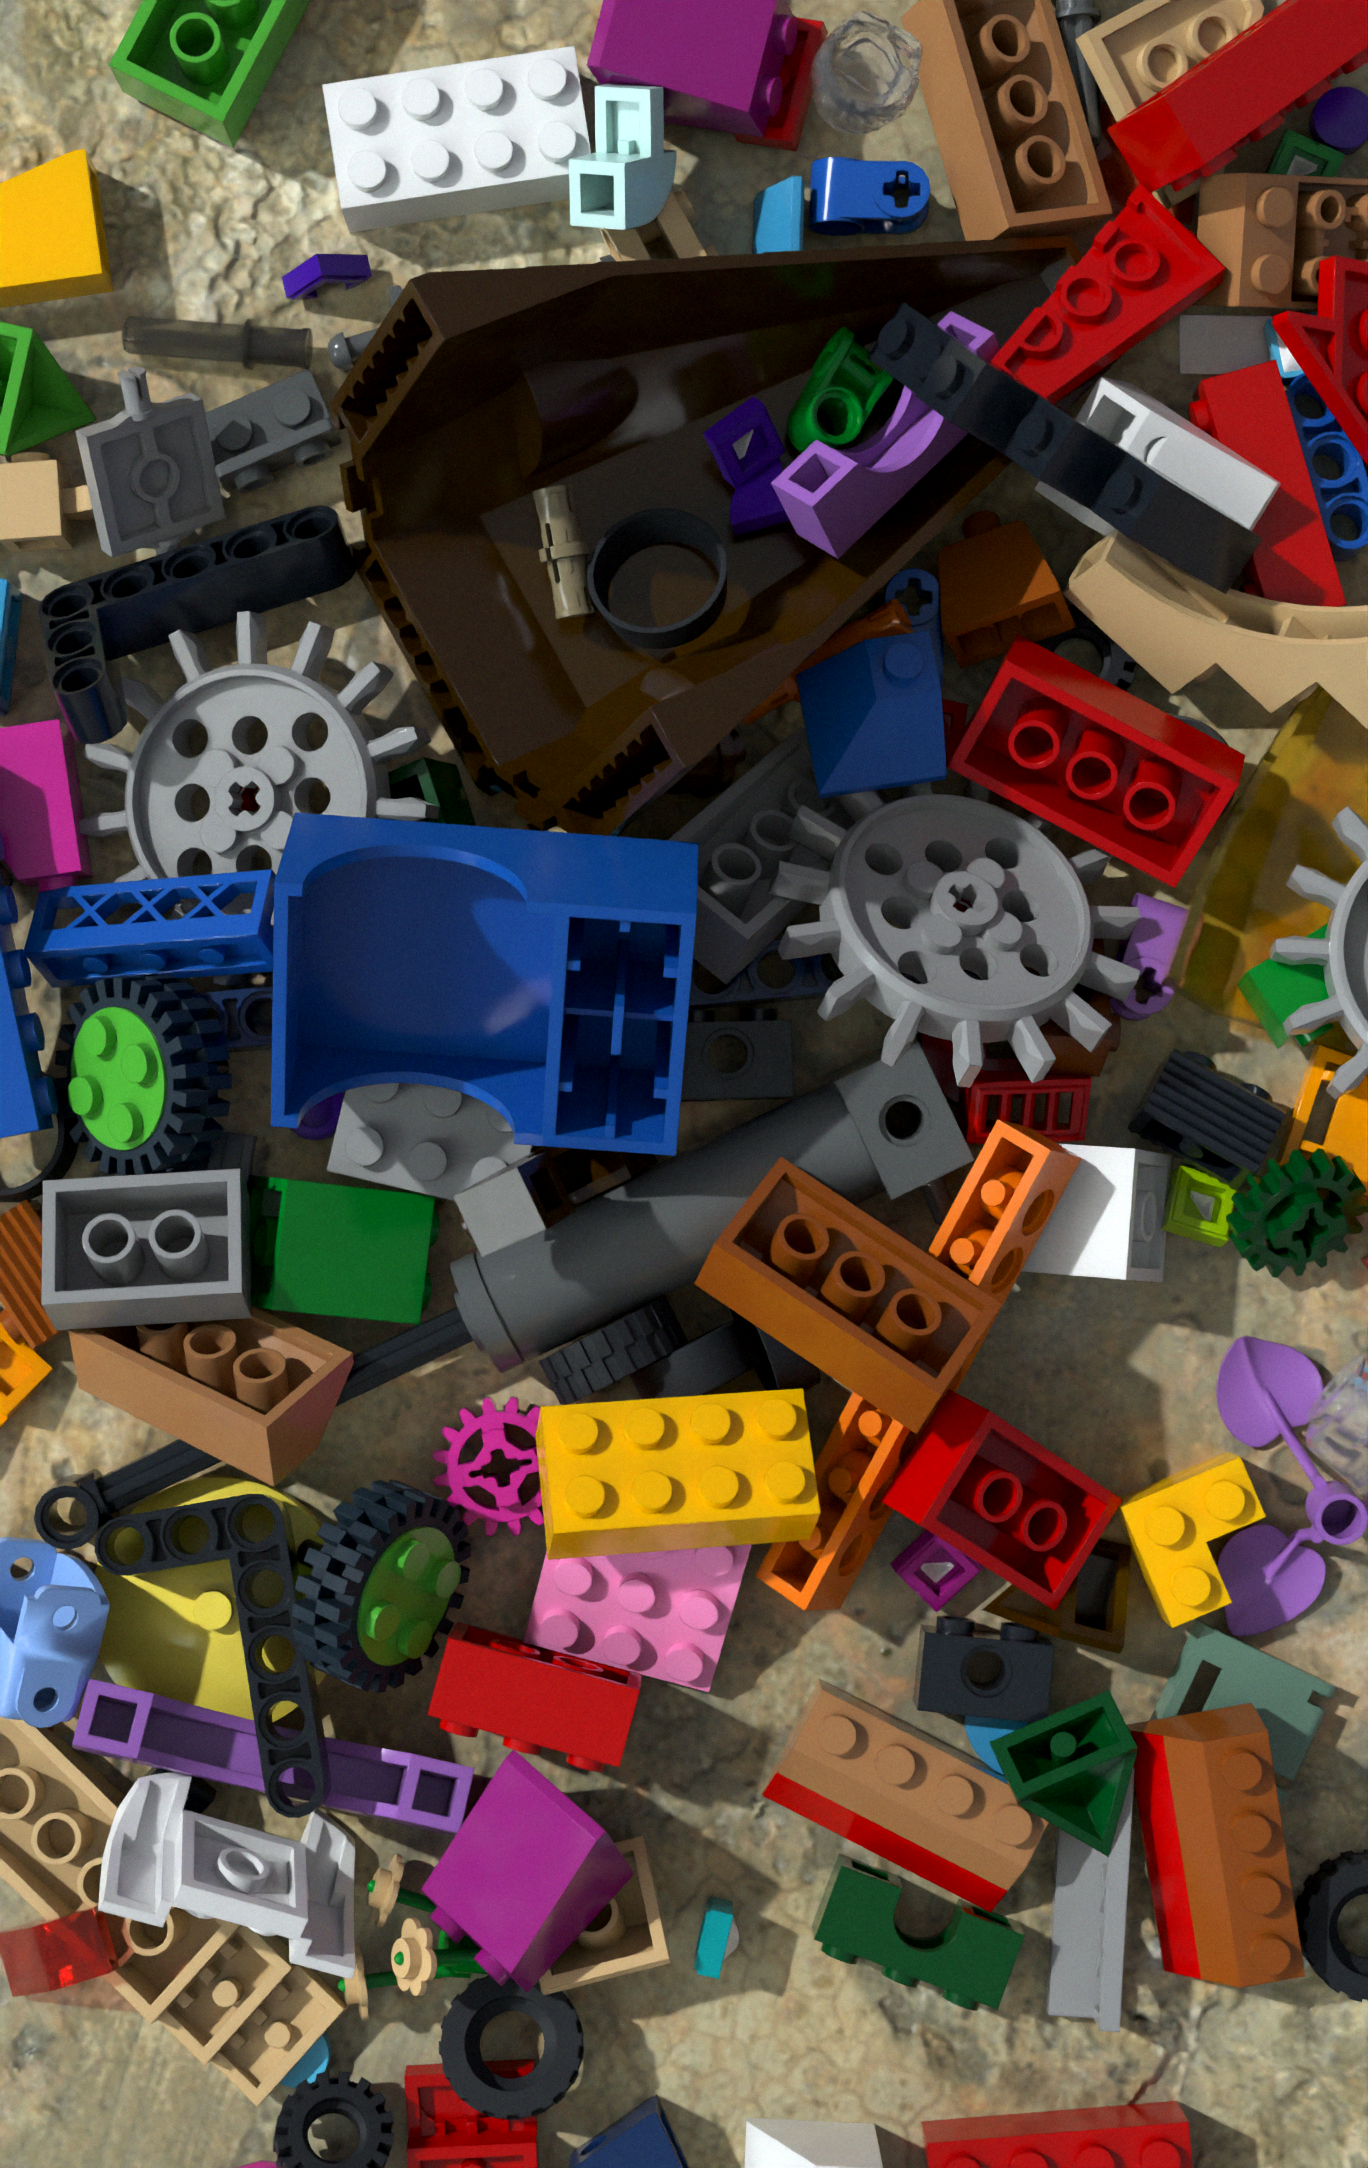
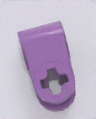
(1149, 951)

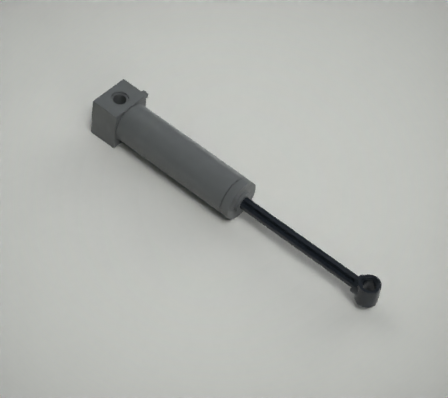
(619, 1249)

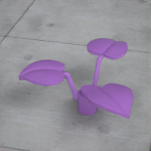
(1271, 1578)

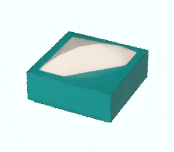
(716, 1937)

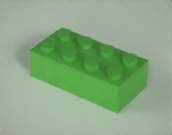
(205, 58)

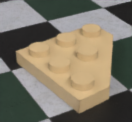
(1154, 46)

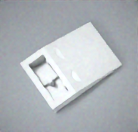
(1173, 448)

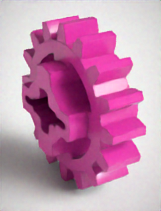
(494, 1436)

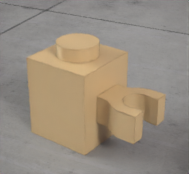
(39, 504)

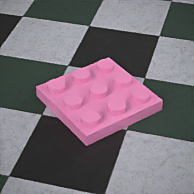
(641, 1610)

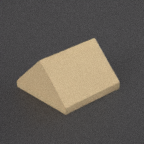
(623, 1937)

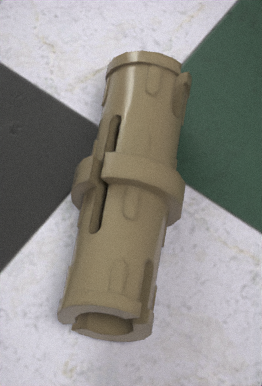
(564, 551)

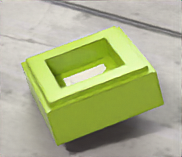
(1198, 1207)

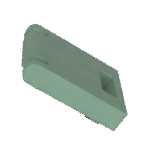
(1255, 1677)

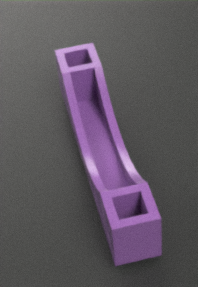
(225, 1750)

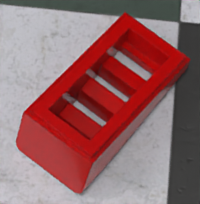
(974, 1104)

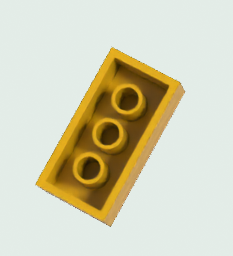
(676, 1473)

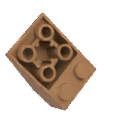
(1276, 232)

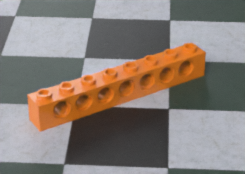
(986, 1243)

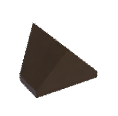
(1091, 1608)

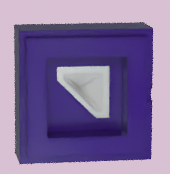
(744, 442)

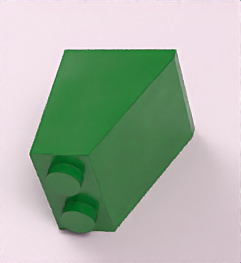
(340, 1249)

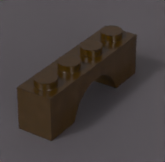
(540, 1192)

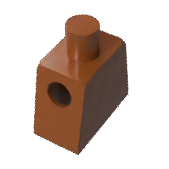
(996, 589)

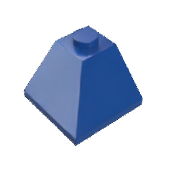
(874, 716)

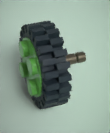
(143, 1075)
(380, 1585)

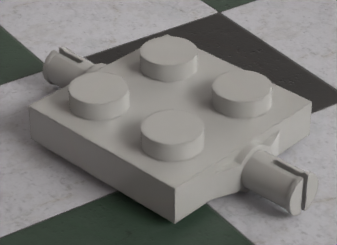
(150, 470)

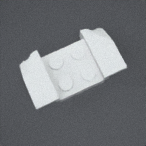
(231, 1873)

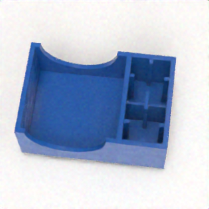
(487, 968)

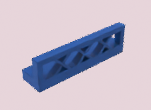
(146, 943)

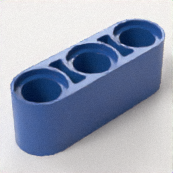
(1334, 497)

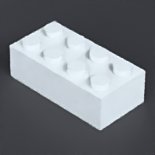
(456, 138)

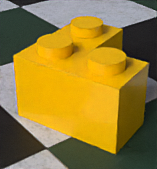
(1170, 1529)

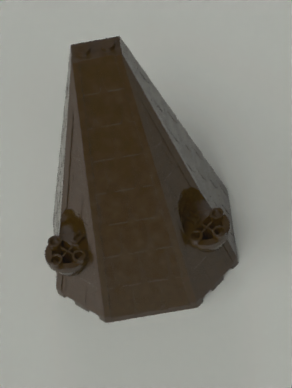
(607, 386)

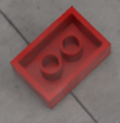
(1001, 1499)
(534, 1697)

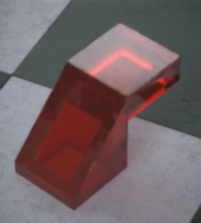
(57, 1952)

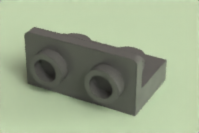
(269, 432)

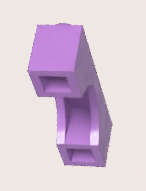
(844, 492)

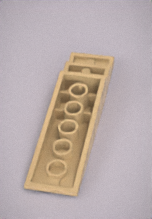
(203, 1979)

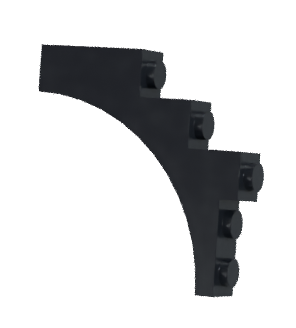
(1063, 450)

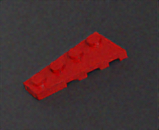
(1119, 293)

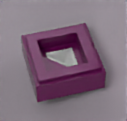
(935, 1569)

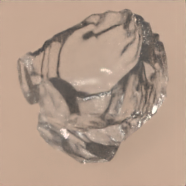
(861, 76)

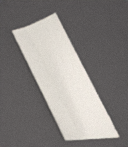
(1221, 343)

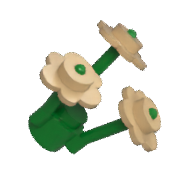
(411, 1954)

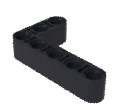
(184, 589)
(256, 1623)

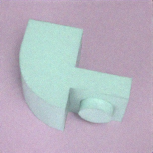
(631, 170)

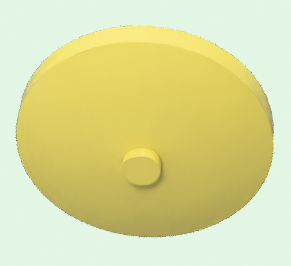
(181, 1626)

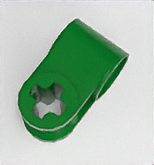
(841, 385)

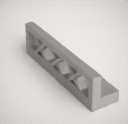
(1089, 1925)

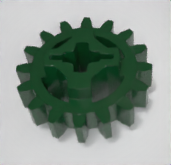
(1297, 1212)

